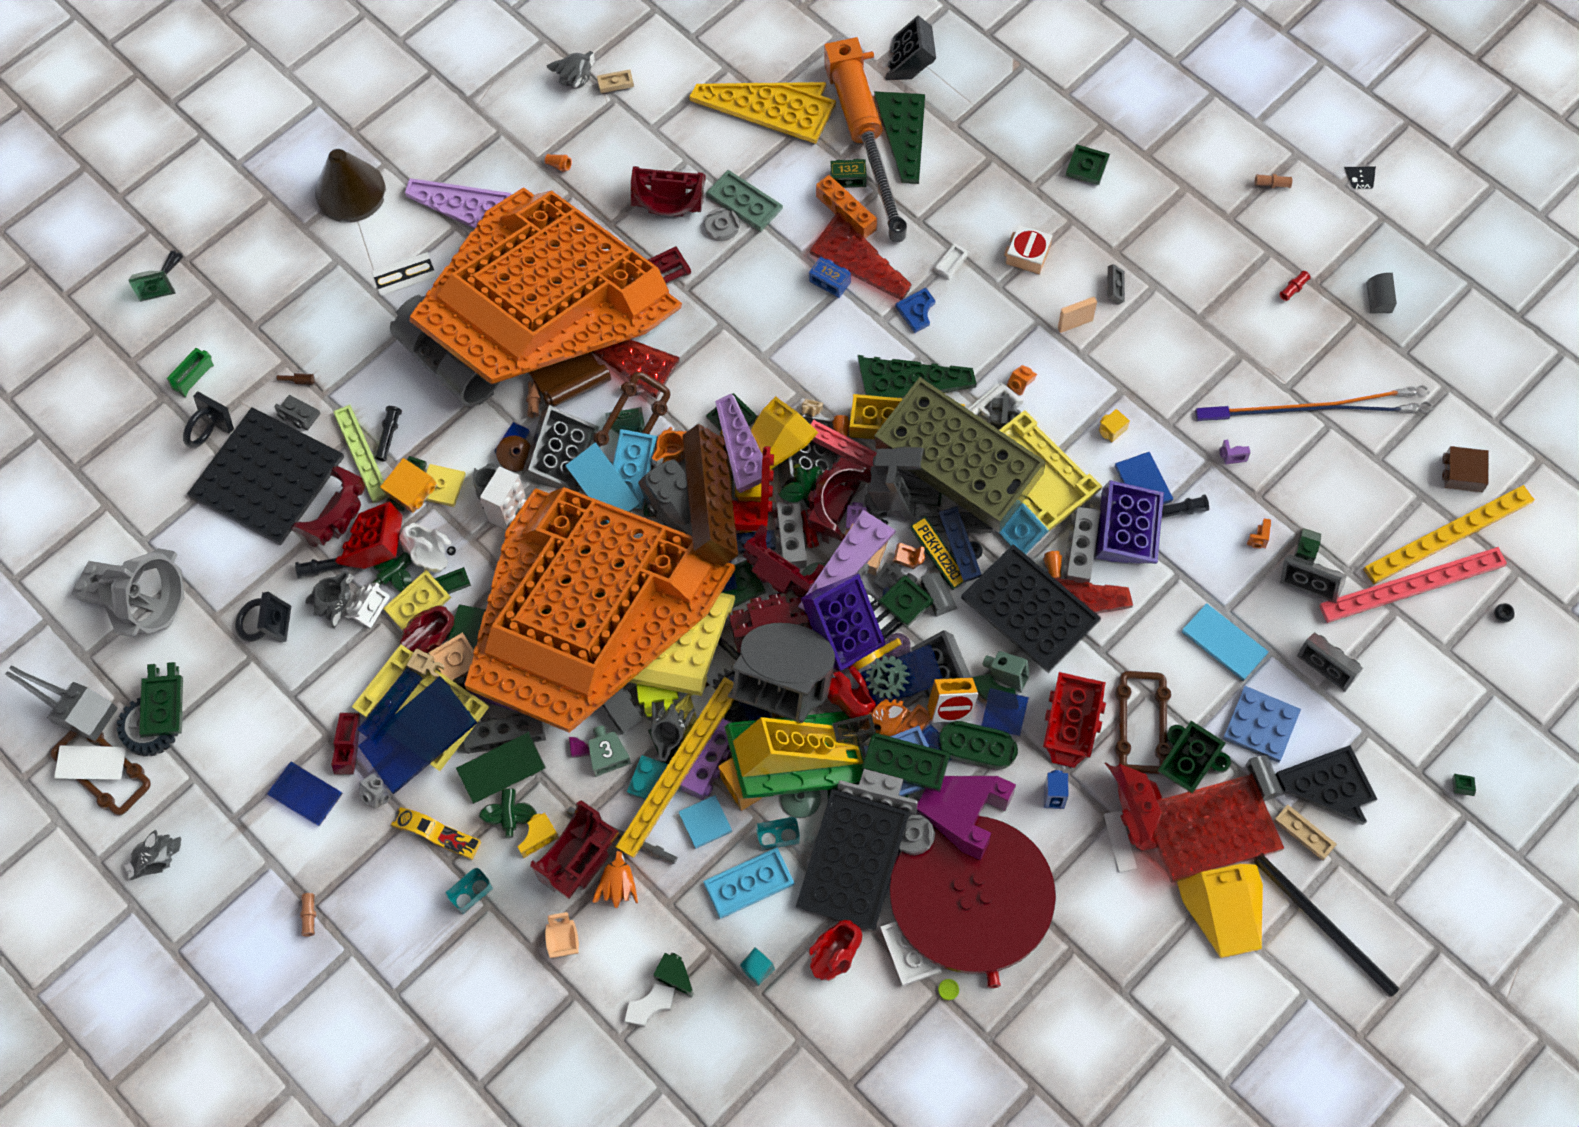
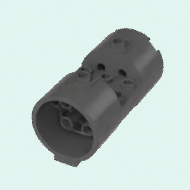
(448, 369)

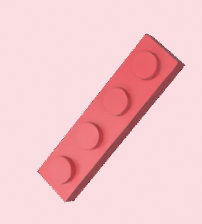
(843, 445)

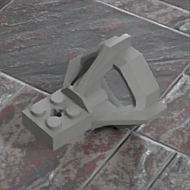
(118, 587)

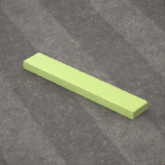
(360, 452)

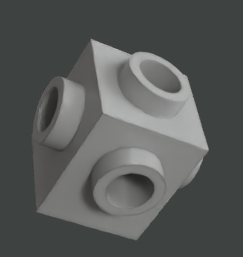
(374, 791)

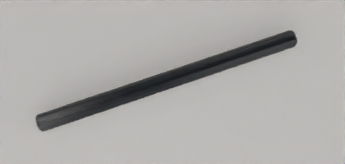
(1327, 925)

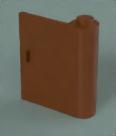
(569, 378)

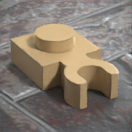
(811, 407)
(423, 662)

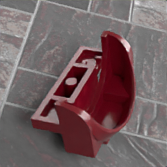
(668, 191)
(832, 498)
(337, 513)
(775, 569)
(766, 612)

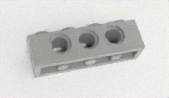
(1088, 519)
(795, 538)

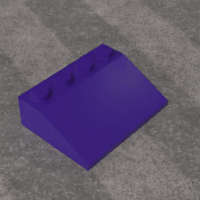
(1129, 524)
(845, 620)

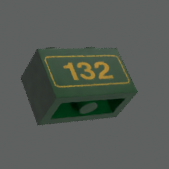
(849, 172)

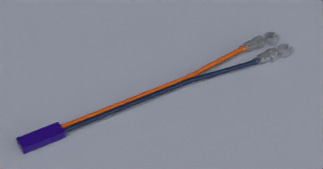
(1223, 412)

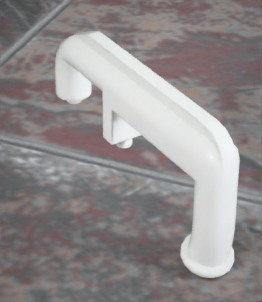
(996, 392)

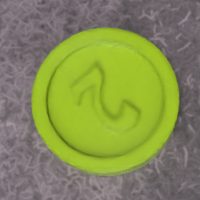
(948, 989)

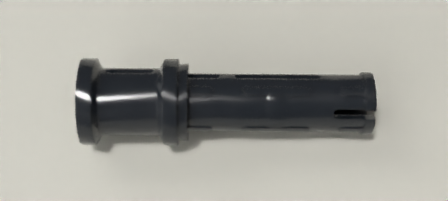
(389, 426)
(1188, 506)
(315, 567)

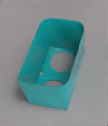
(770, 827)
(459, 889)
(757, 966)

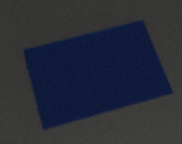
(418, 734)

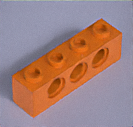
(852, 211)

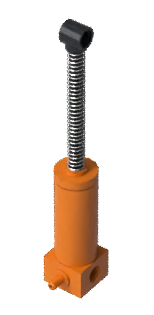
(845, 69)

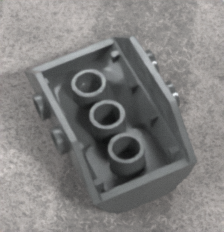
(667, 496)

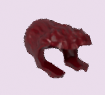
(427, 629)

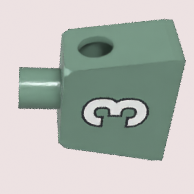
(607, 752)

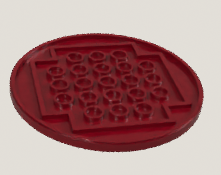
(971, 910)

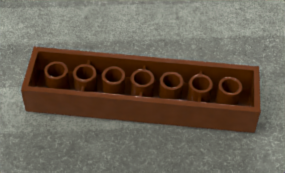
(710, 495)

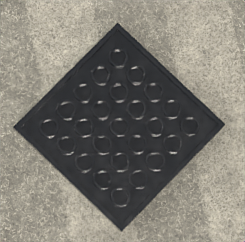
(265, 475)

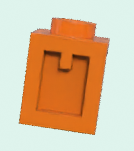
(1262, 535)

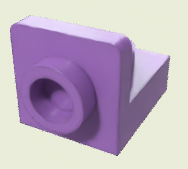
(1234, 455)
(853, 513)

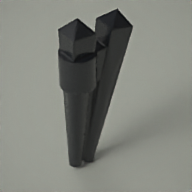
(171, 261)

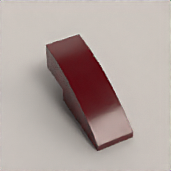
(346, 743)

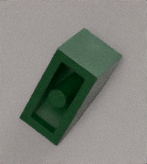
(1308, 545)
(673, 973)

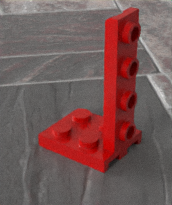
(752, 514)

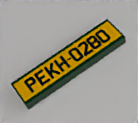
(937, 552)

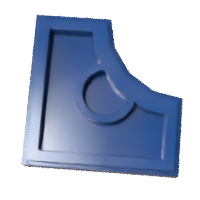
(915, 309)

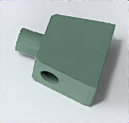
(1008, 669)

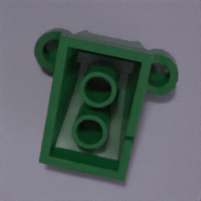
(1193, 755)

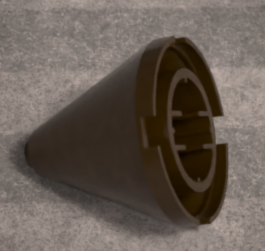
(349, 187)

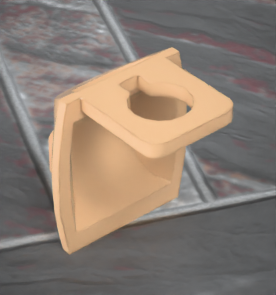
(561, 936)

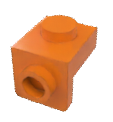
(1021, 379)
(909, 556)

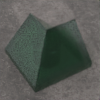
(151, 285)
(628, 419)

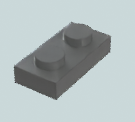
(1116, 284)

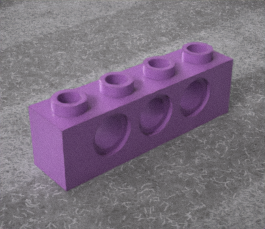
(703, 788)

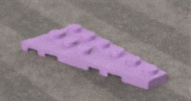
(455, 201)

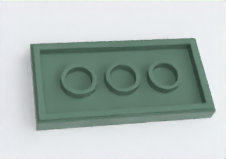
(744, 200)

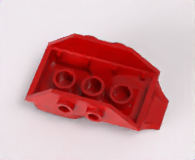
(1073, 718)
(1139, 804)

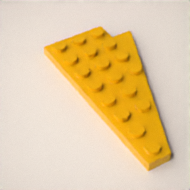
(784, 107)

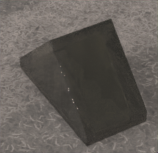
(854, 730)

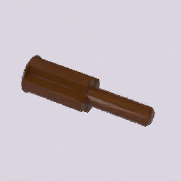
(298, 378)

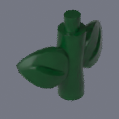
(802, 487)
(395, 572)
(508, 812)

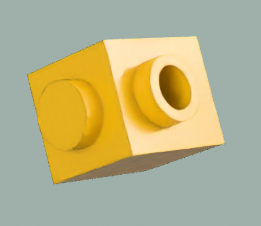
(1113, 425)
(751, 494)

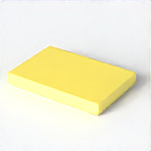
(415, 598)

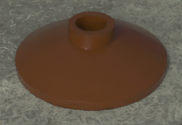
(505, 454)

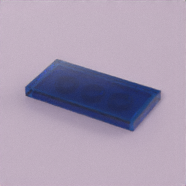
(922, 672)

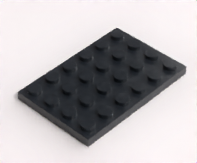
(1031, 608)
(853, 860)

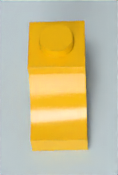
(539, 835)

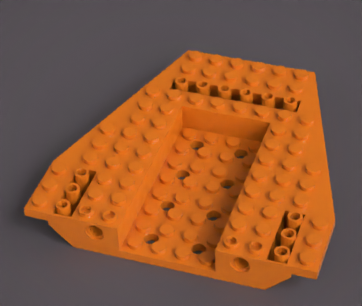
(593, 307)
(565, 671)

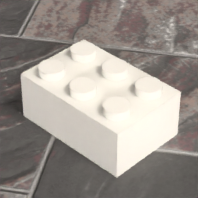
(503, 497)

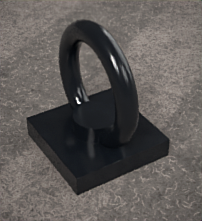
(212, 413)
(272, 619)

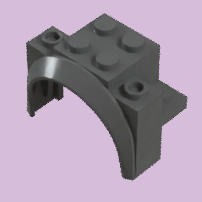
(894, 488)

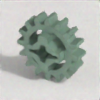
(880, 680)

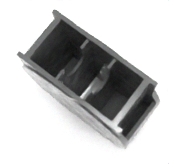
(783, 670)

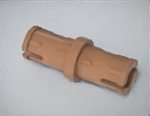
(1273, 181)
(533, 400)
(308, 914)

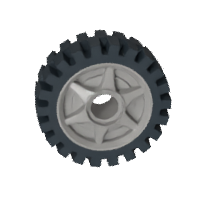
(129, 733)

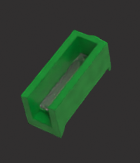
(190, 371)

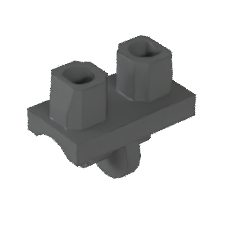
(1001, 404)

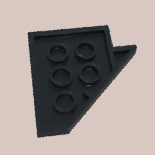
(1332, 783)

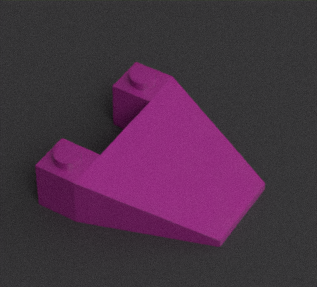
(959, 805)

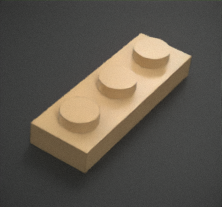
(1305, 832)

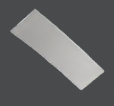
(1120, 841)

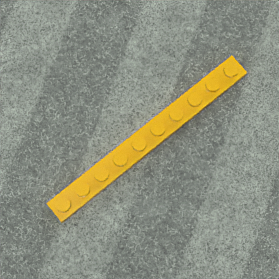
(1448, 534)
(677, 770)

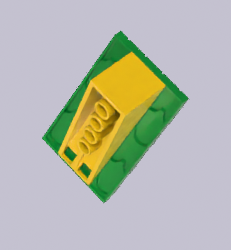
(792, 756)

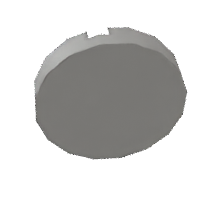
(721, 224)
(917, 836)

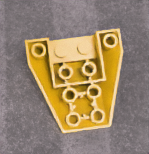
(782, 430)
(1227, 907)

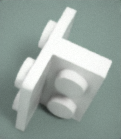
(367, 604)

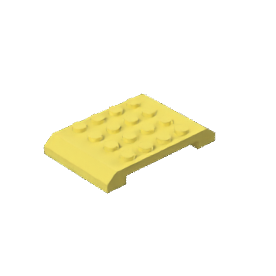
(1063, 482)
(687, 661)
(390, 673)

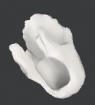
(425, 547)

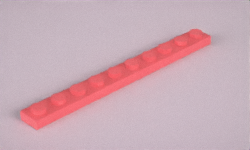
(1413, 584)

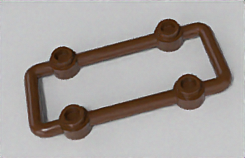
(629, 389)
(1162, 696)
(106, 800)

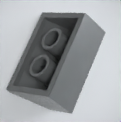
(1312, 578)
(947, 656)
(1330, 661)

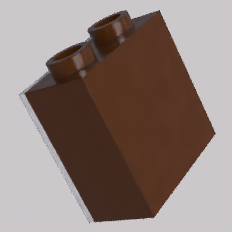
(1466, 469)

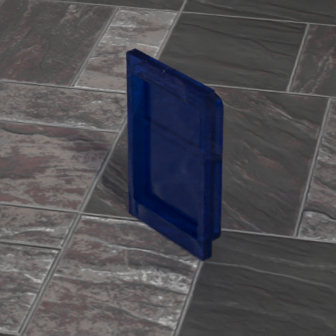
(304, 793)

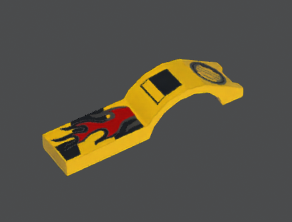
(437, 833)

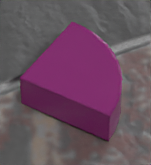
(578, 747)

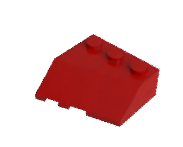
(373, 537)

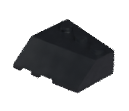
(911, 50)

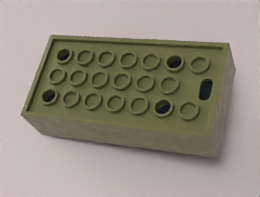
(962, 454)

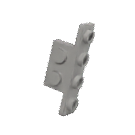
(880, 789)

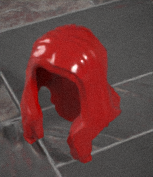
(850, 700)
(835, 950)

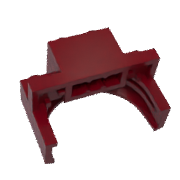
(576, 853)

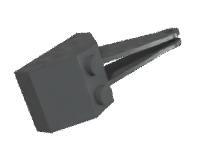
(77, 709)

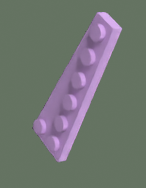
(740, 444)
(855, 550)

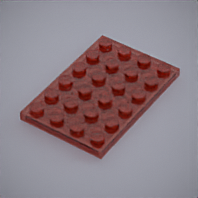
(1214, 828)

